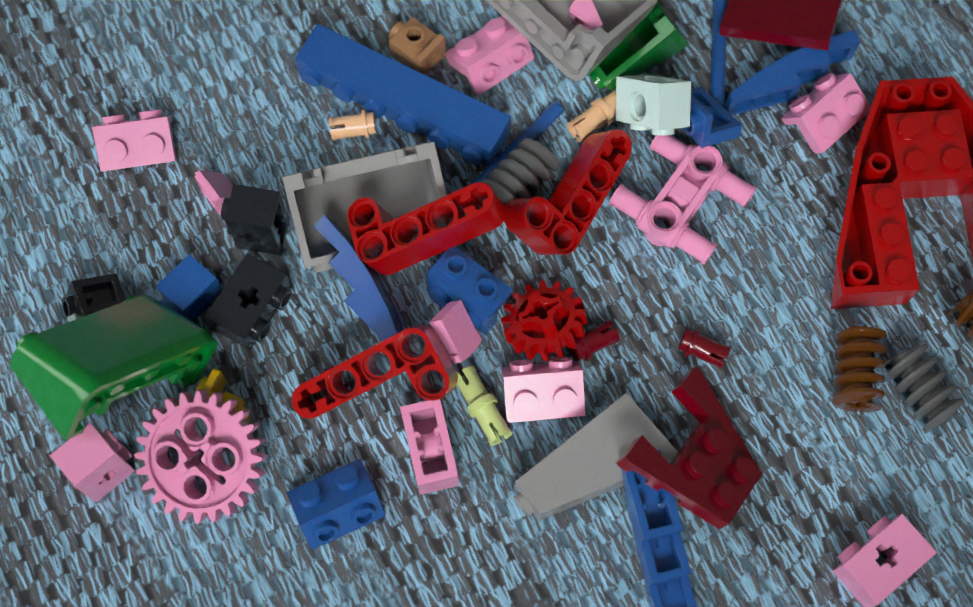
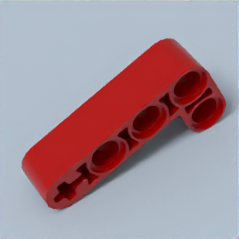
(582, 186)
(473, 209)
(369, 376)

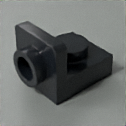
(92, 295)

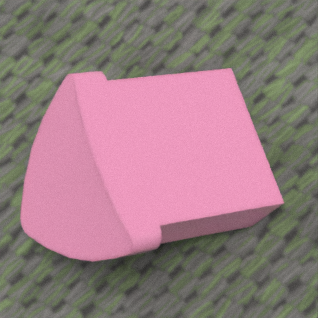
(456, 331)

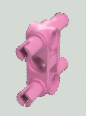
(682, 196)

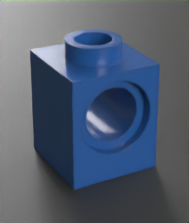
(189, 288)

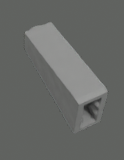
(587, 461)

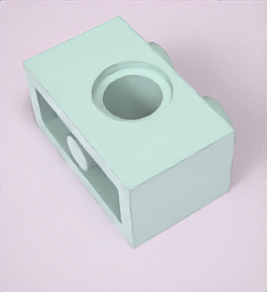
(653, 103)

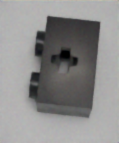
(256, 219)
(248, 283)

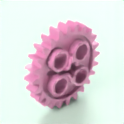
(177, 482)

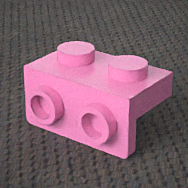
(490, 54)
(828, 110)
(134, 142)
(543, 390)

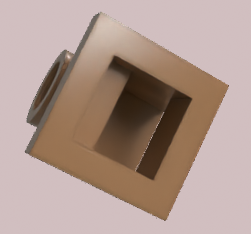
(419, 54)

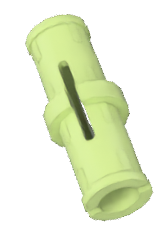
(482, 406)

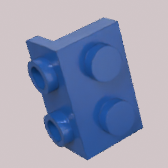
(710, 121)
(463, 279)
(335, 504)

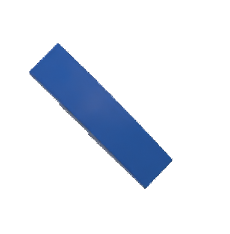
(784, 77)
(370, 297)
(659, 543)

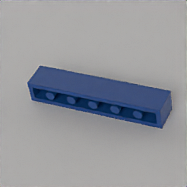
(403, 96)

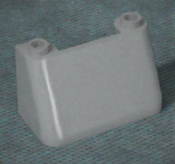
(571, 46)
(393, 179)

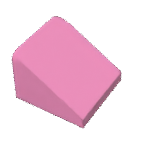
(585, 14)
(214, 187)

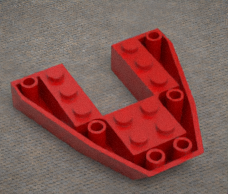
(910, 147)

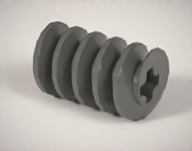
(521, 171)
(924, 387)

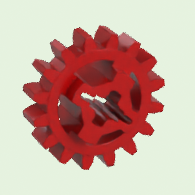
(544, 320)

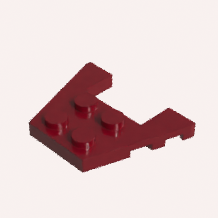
(712, 467)

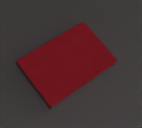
(783, 21)

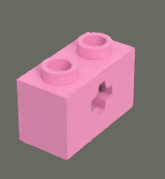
(429, 446)
(94, 462)
(905, 554)

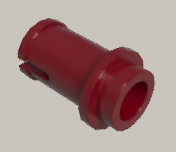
(594, 341)
(703, 347)

